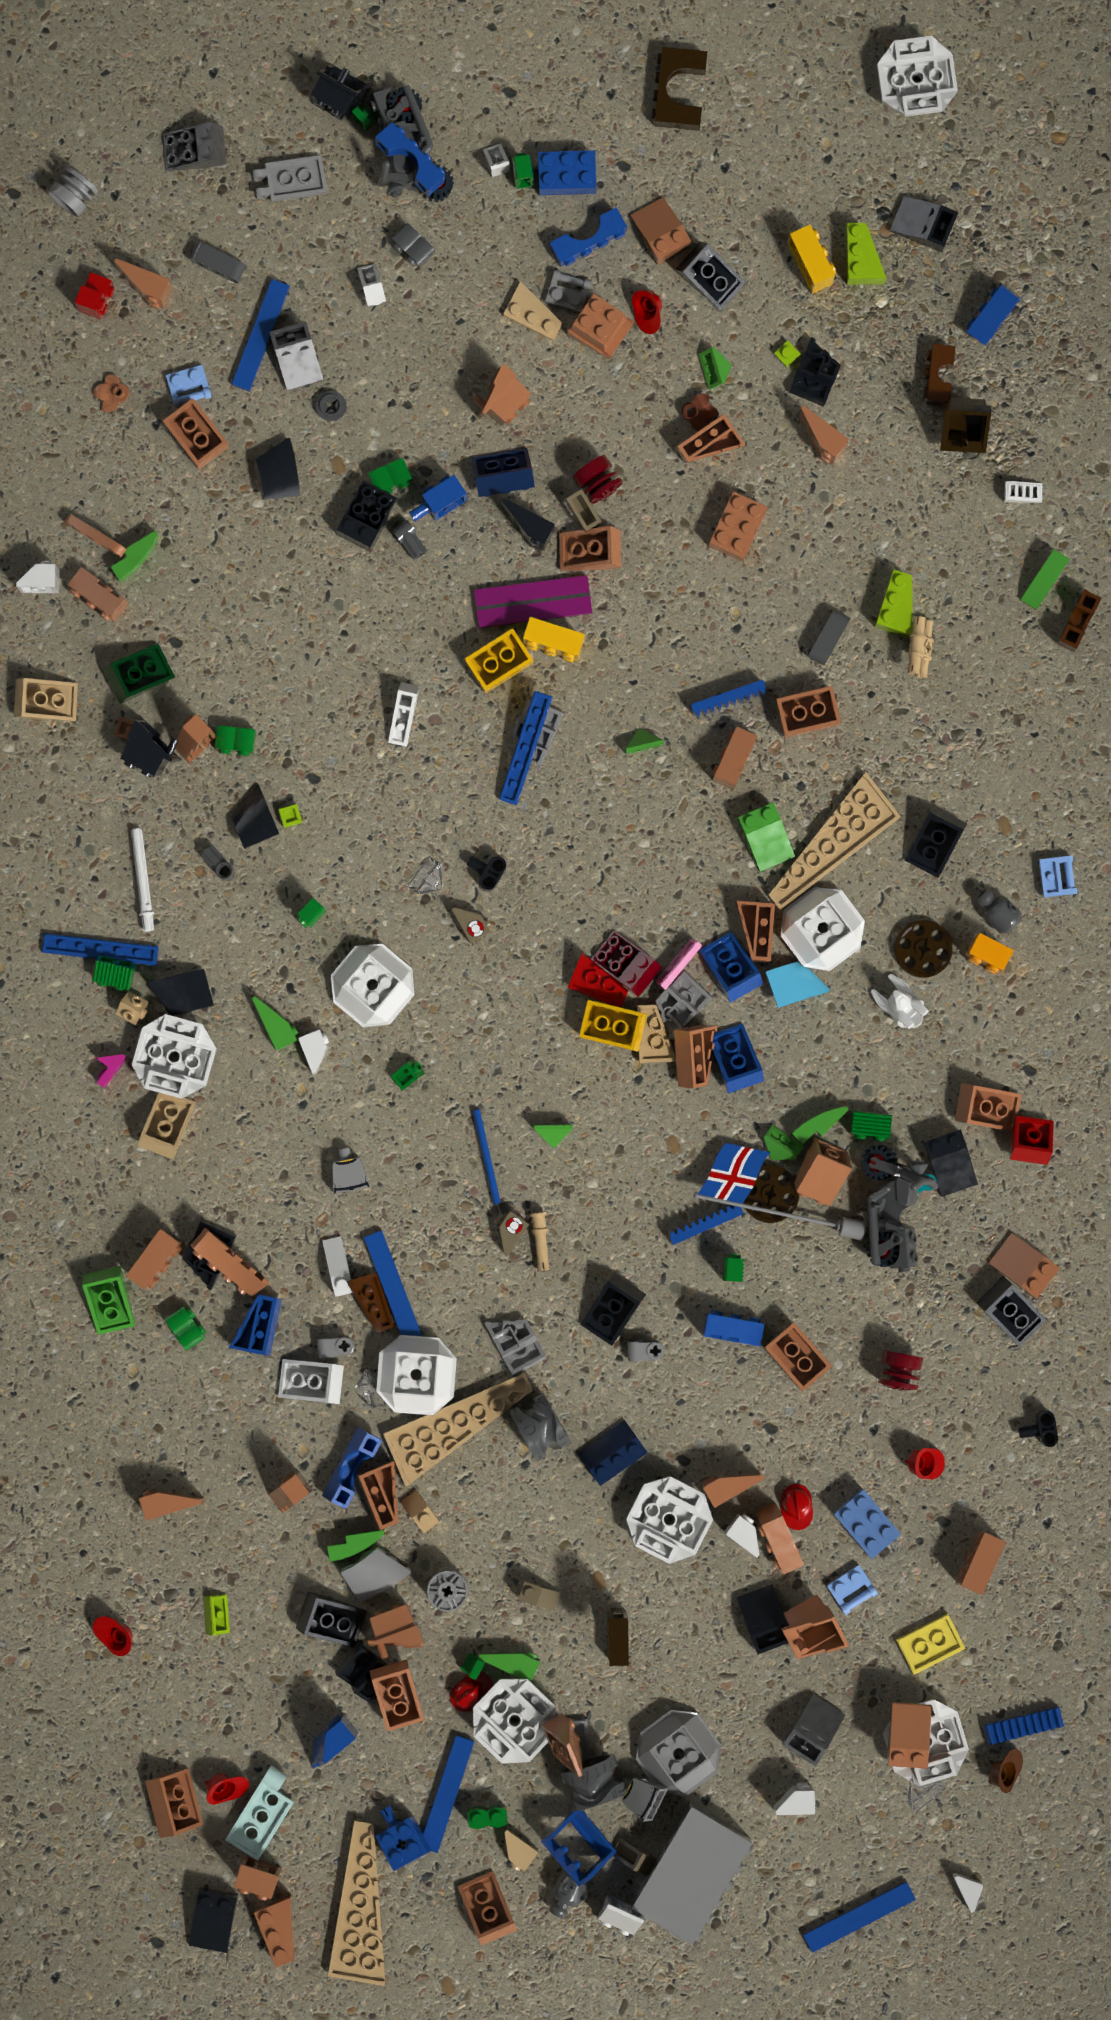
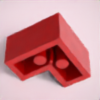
(94, 296)

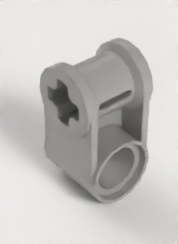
(332, 1347)
(641, 1350)

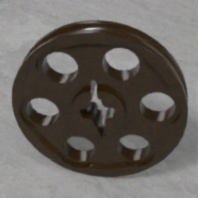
(930, 956)
(778, 1200)

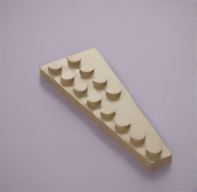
(850, 827)
(433, 1437)
(358, 1933)

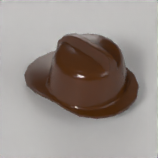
(1005, 1772)

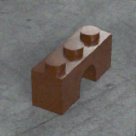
(940, 357)
(1079, 620)

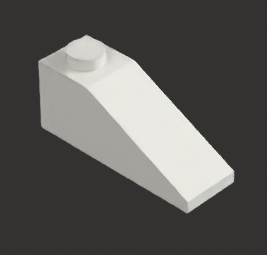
(403, 714)
(337, 1265)

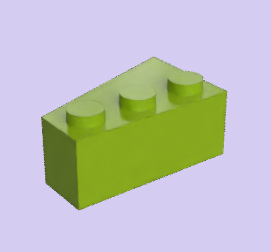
(861, 257)
(896, 608)

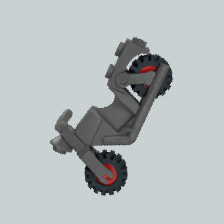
(403, 108)
(888, 1203)

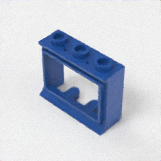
(591, 1835)

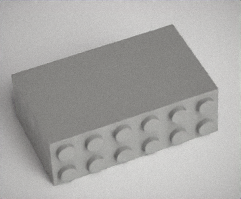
(692, 1874)

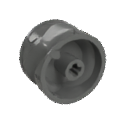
(540, 1427)
(596, 1783)

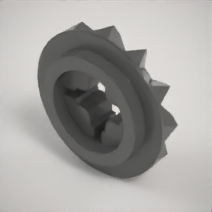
(331, 397)

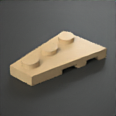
(532, 313)
(655, 1044)

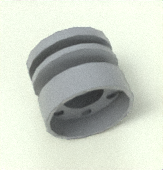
(72, 192)
(458, 1585)

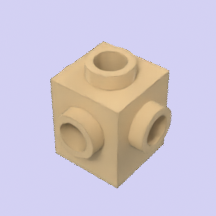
(132, 1008)

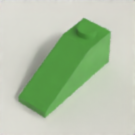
(278, 1029)
(514, 1663)

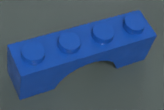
(394, 142)
(568, 249)
(341, 1485)

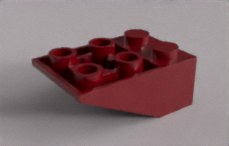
(626, 963)

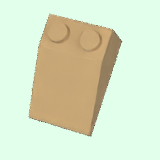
(45, 699)
(166, 1125)

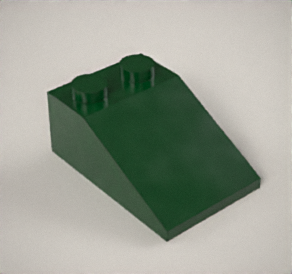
(138, 673)

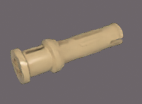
(540, 1230)

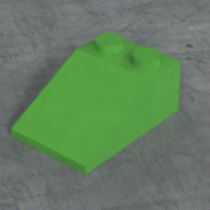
(766, 837)
(108, 1300)

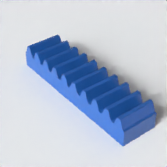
(730, 696)
(703, 1226)
(1023, 1725)

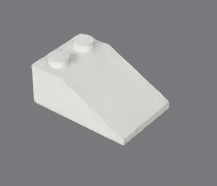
(311, 1381)
(620, 1915)

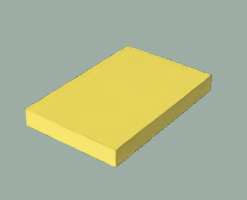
(930, 1643)

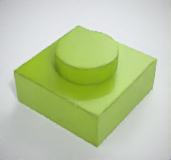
(787, 354)
(290, 816)

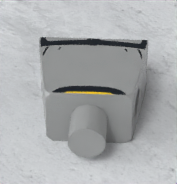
(348, 1173)
(643, 1797)

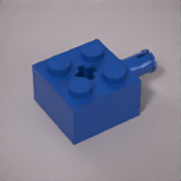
(440, 499)
(396, 1833)

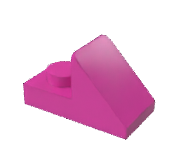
(113, 1063)

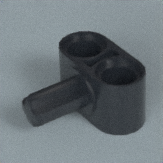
(487, 871)
(1041, 1429)

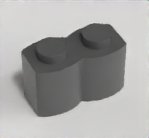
(413, 246)

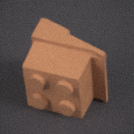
(600, 326)
(504, 397)
(395, 1629)
(813, 1629)

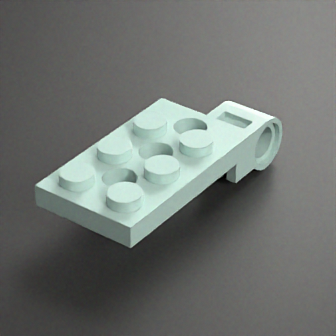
(248, 1819)

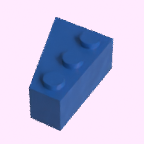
(993, 314)
(259, 1327)
(733, 1328)

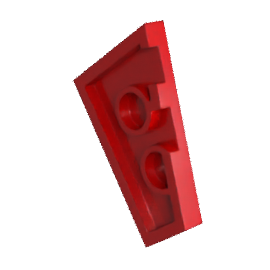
(597, 983)

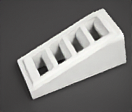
(1014, 484)

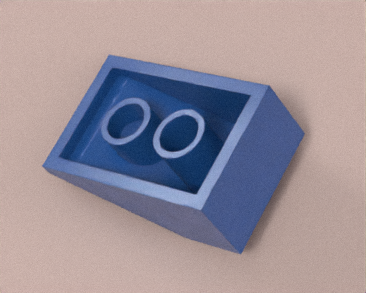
(731, 967)
(736, 1059)

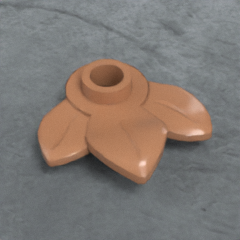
(108, 393)

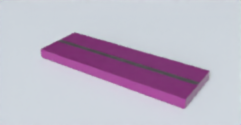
(537, 599)

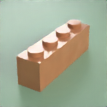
(229, 1263)

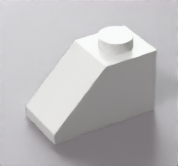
(371, 284)
(314, 1048)

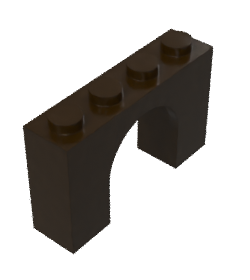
(667, 112)
(618, 1637)

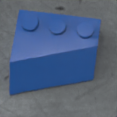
(332, 1740)

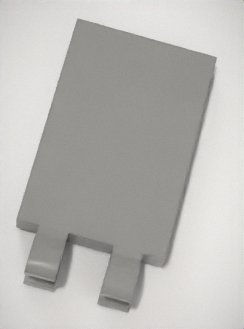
(292, 179)

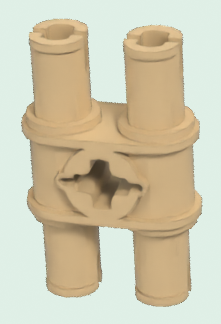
(920, 647)

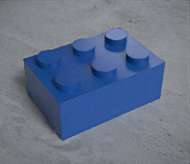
(567, 172)

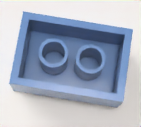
(866, 1523)

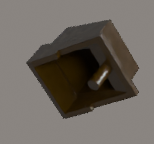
(965, 425)

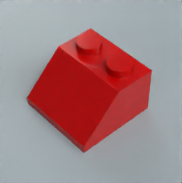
(1032, 1140)

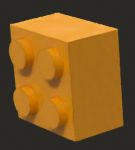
(989, 954)

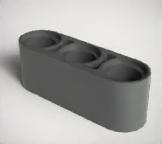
(217, 262)
(829, 637)

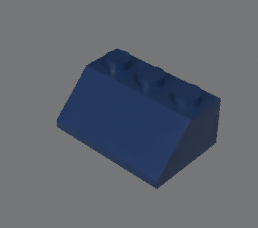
(503, 472)
(612, 1453)

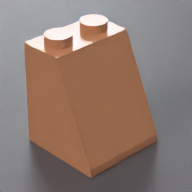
(823, 1172)

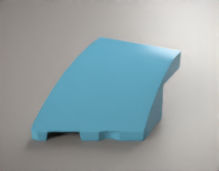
(794, 983)

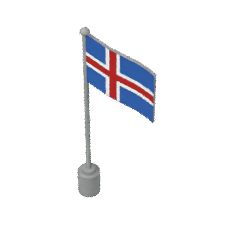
(734, 1177)

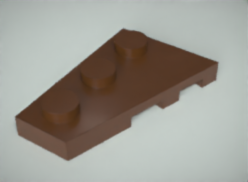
(372, 1300)

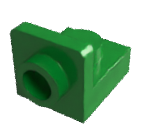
(364, 117)
(408, 1074)
(472, 1666)

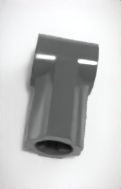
(407, 536)
(217, 863)

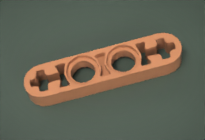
(95, 535)

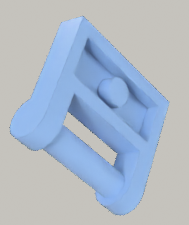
(187, 380)
(1051, 876)
(848, 1584)

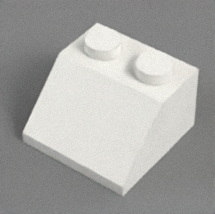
(40, 579)
(743, 1533)
(797, 1801)

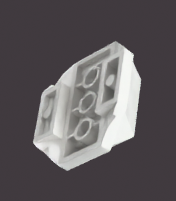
(919, 58)
(819, 949)
(372, 1006)
(153, 1056)
(422, 1395)
(673, 1540)
(492, 1725)
(946, 1748)

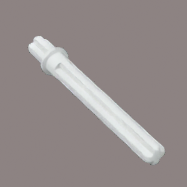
(142, 880)

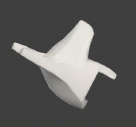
(902, 1005)

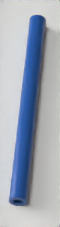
(486, 1157)

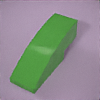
(136, 556)
(1045, 579)
(818, 1124)
(354, 1544)

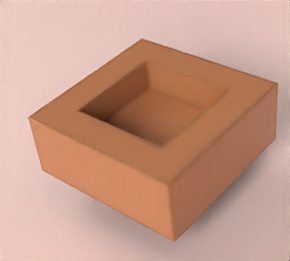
(123, 728)

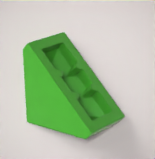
(714, 367)
(643, 741)
(553, 1133)
(781, 1145)

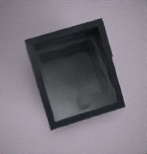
(338, 92)
(147, 750)

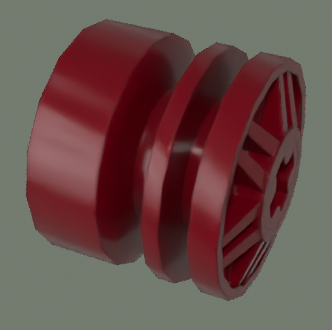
(596, 477)
(900, 1370)

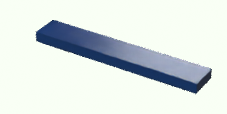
(260, 335)
(525, 747)
(93, 948)
(392, 1284)
(447, 1791)
(859, 1917)

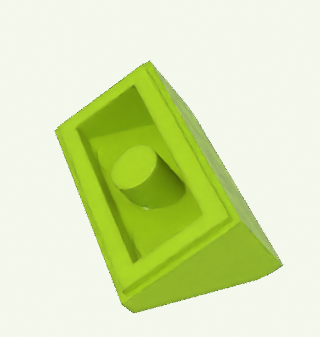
(216, 1614)

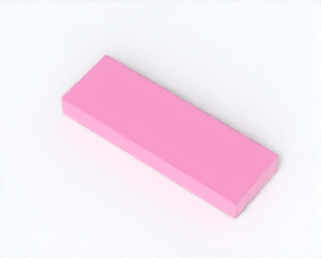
(678, 963)

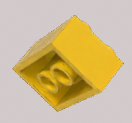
(811, 258)
(553, 640)
(499, 661)
(613, 1025)

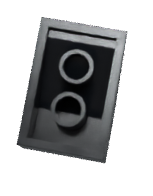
(710, 275)
(533, 528)
(935, 841)
(950, 1162)
(613, 1309)
(1011, 1311)
(330, 1619)
(213, 1919)

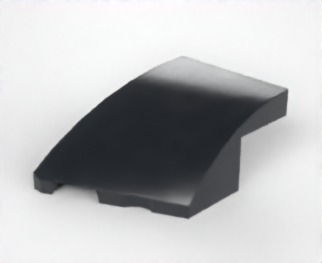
(815, 374)
(278, 472)
(254, 819)
(183, 992)
(199, 1266)
(356, 1672)

